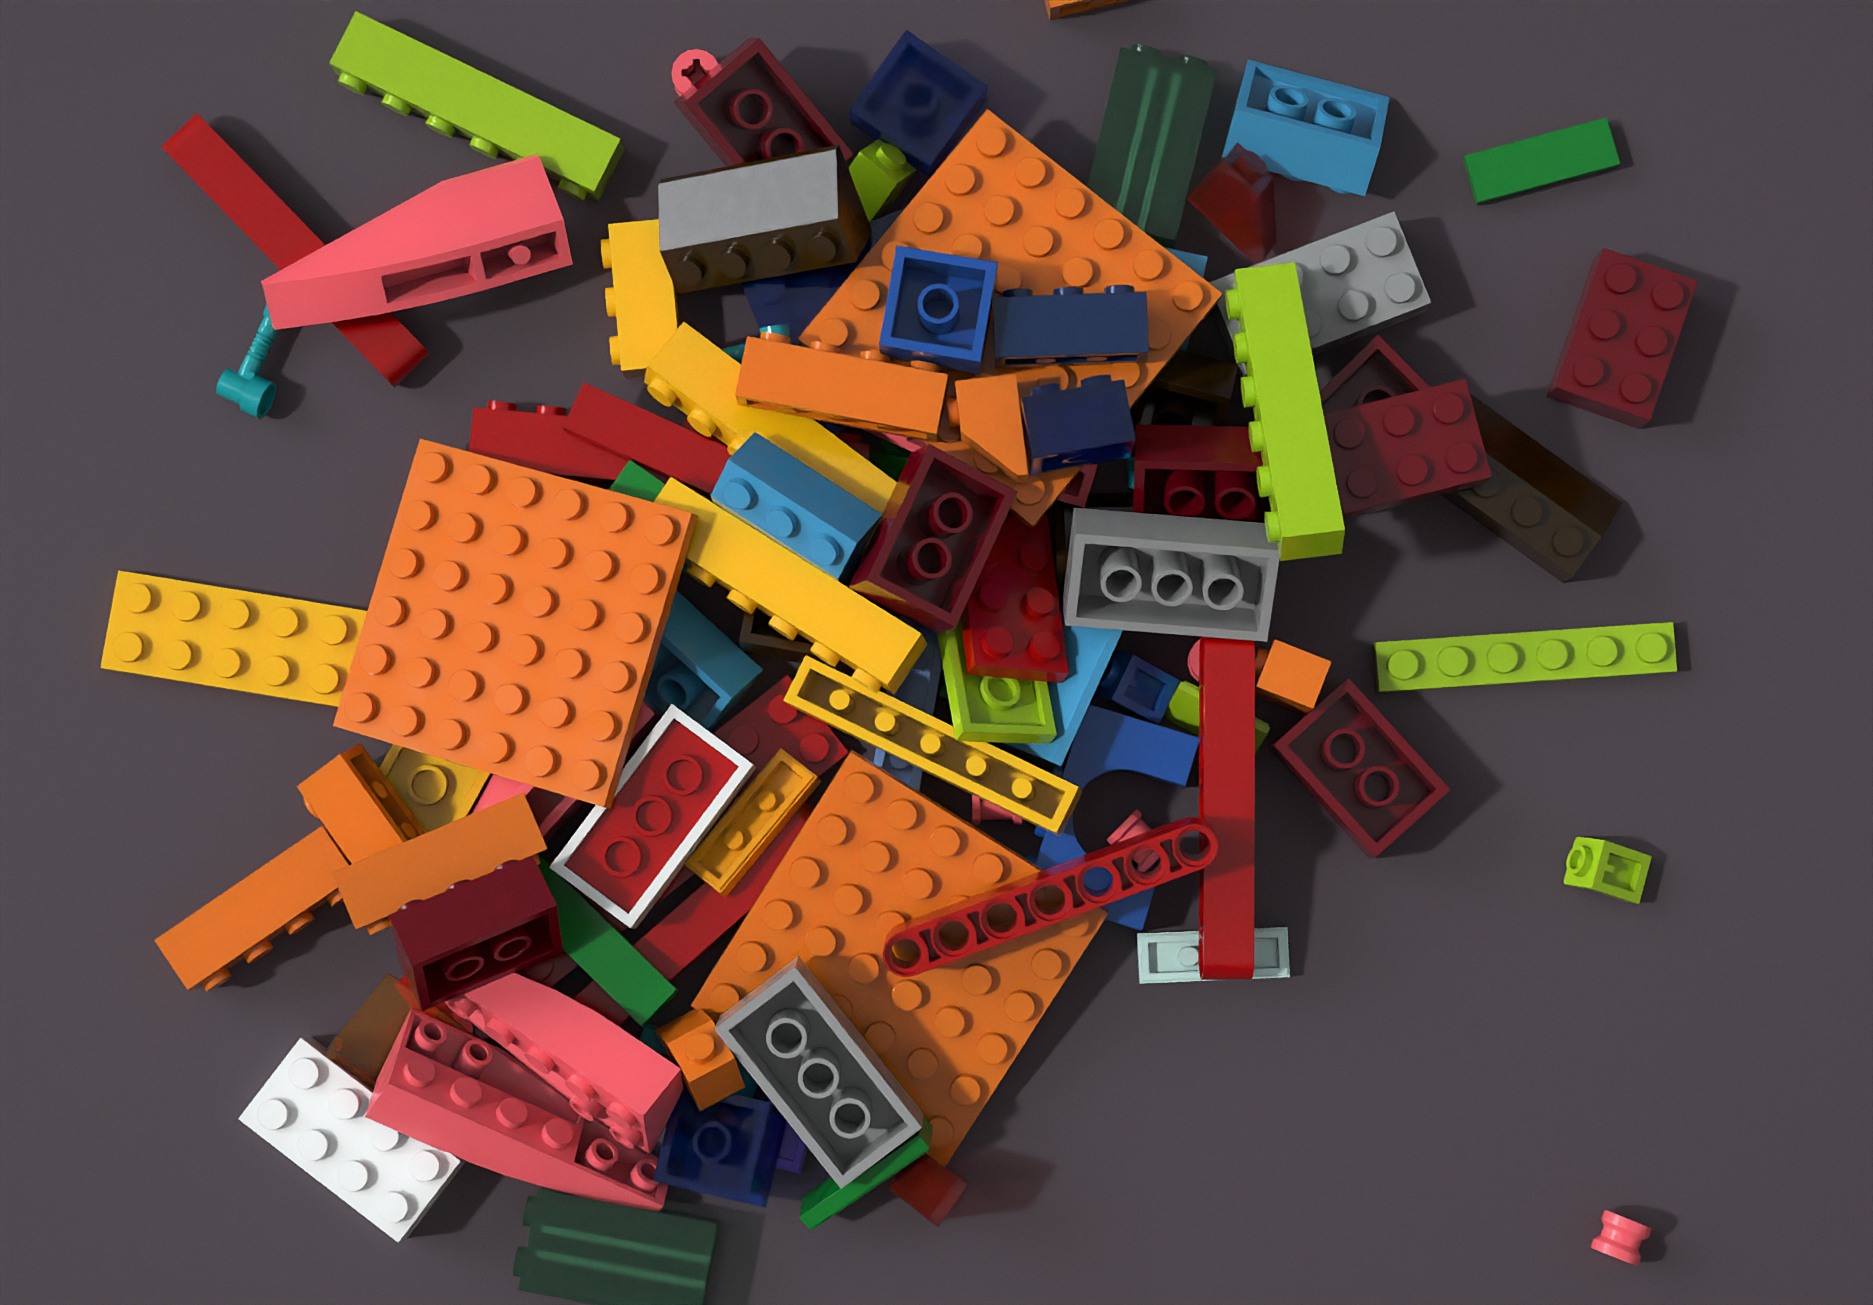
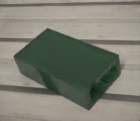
(1151, 138)
(614, 1252)

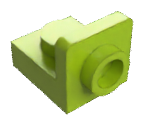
(1607, 869)

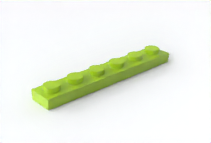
(1525, 657)

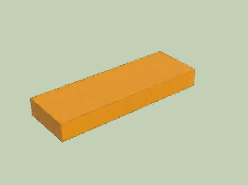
(752, 822)

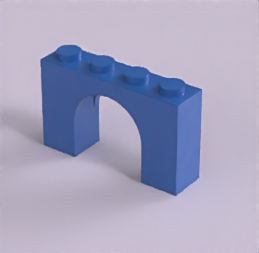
(1106, 745)

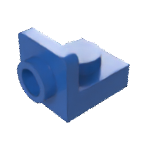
(1137, 686)

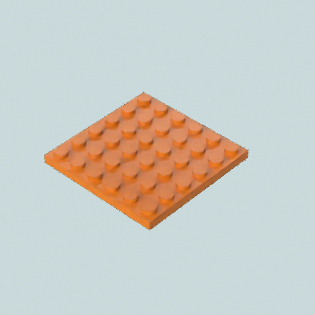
(1047, 232)
(515, 622)
(852, 874)

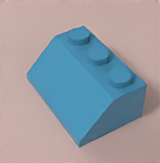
(1309, 127)
(795, 507)
(1087, 658)
(698, 668)

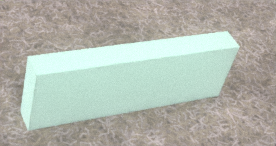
(1175, 958)

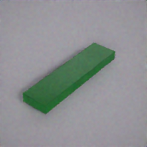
(607, 953)

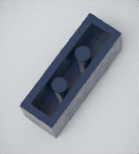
(1070, 327)

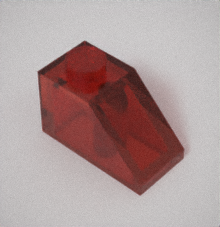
(1239, 201)
(929, 1187)

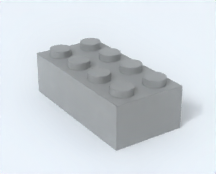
(1346, 284)
(1170, 575)
(819, 1072)

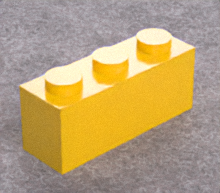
(641, 295)

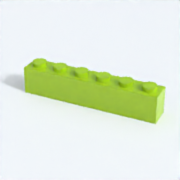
(475, 106)
(1287, 412)

